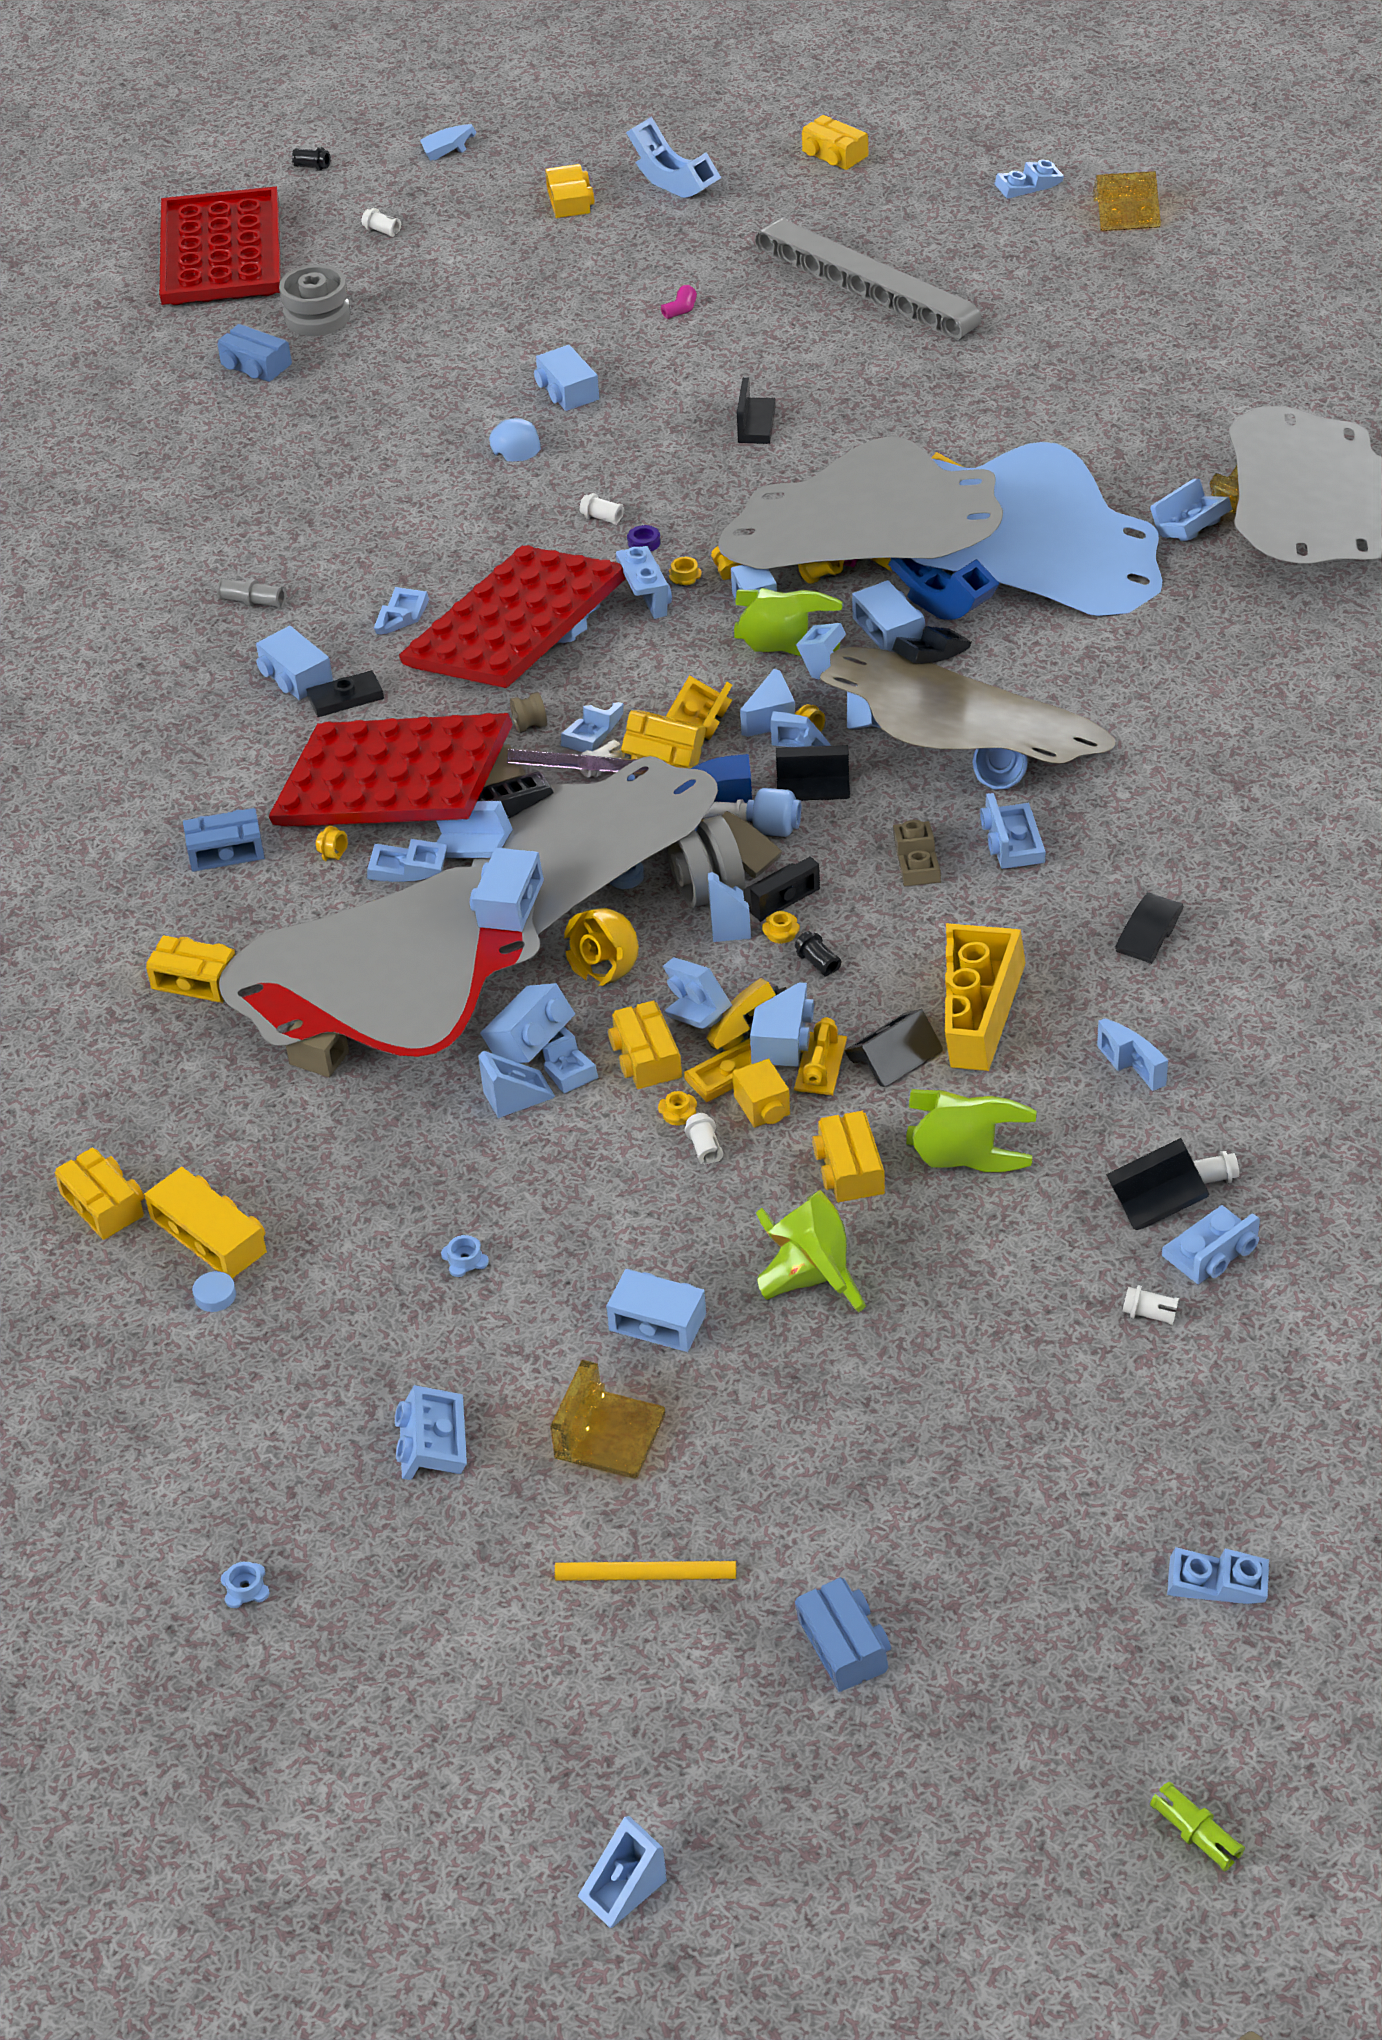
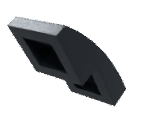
(934, 646)
(1148, 927)

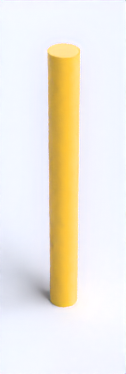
(645, 1570)

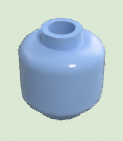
(774, 812)

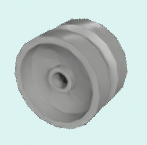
(315, 300)
(702, 852)

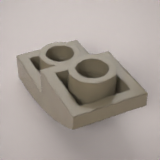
(754, 847)
(916, 853)

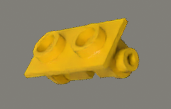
(823, 1059)

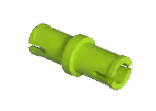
(1197, 1826)

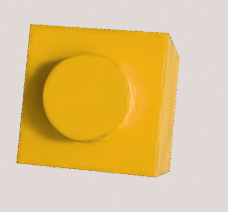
(761, 1093)

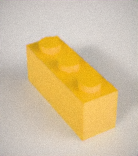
(206, 1222)

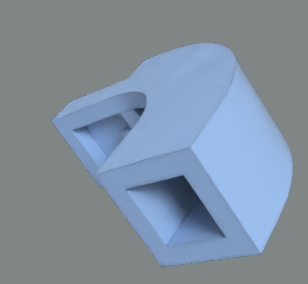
(666, 167)

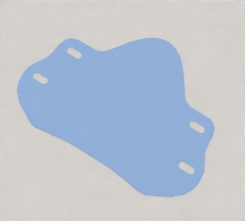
(1059, 534)

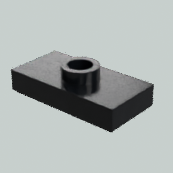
(345, 693)

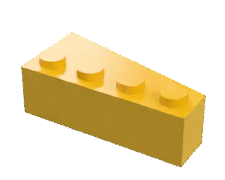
(979, 990)

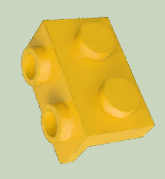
(700, 704)

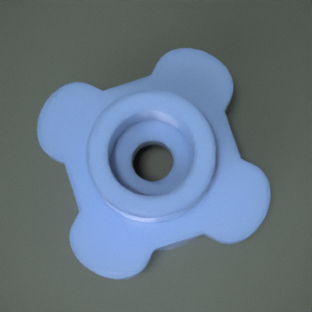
(462, 1246)
(244, 1573)

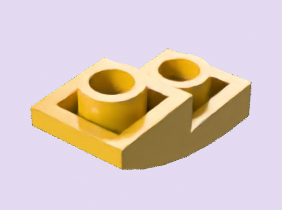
(732, 1025)

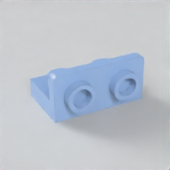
(699, 994)
(1212, 1244)
(431, 1431)

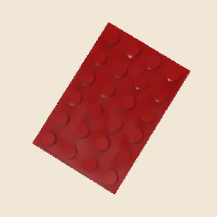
(219, 246)
(513, 616)
(392, 770)

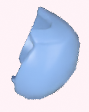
(515, 439)
(999, 767)

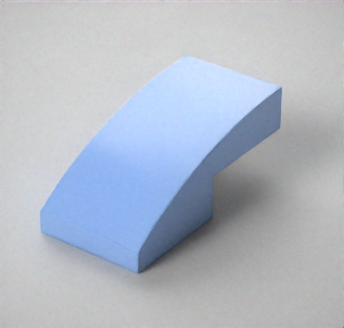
(400, 864)
(1128, 1049)

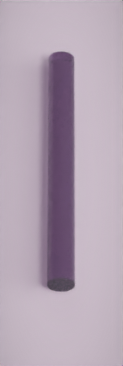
(571, 761)

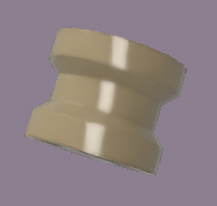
(528, 712)

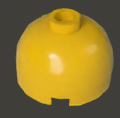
(599, 937)

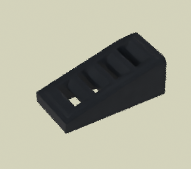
(518, 792)

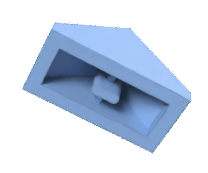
(769, 697)
(511, 1084)
(624, 1874)

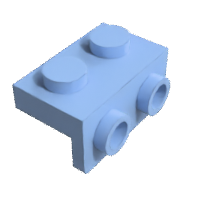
(1188, 511)
(646, 578)
(1012, 833)

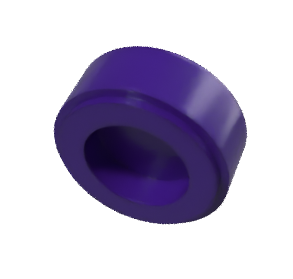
(644, 536)

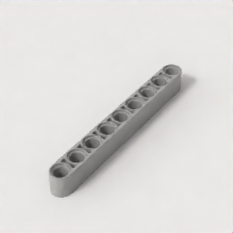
(869, 278)

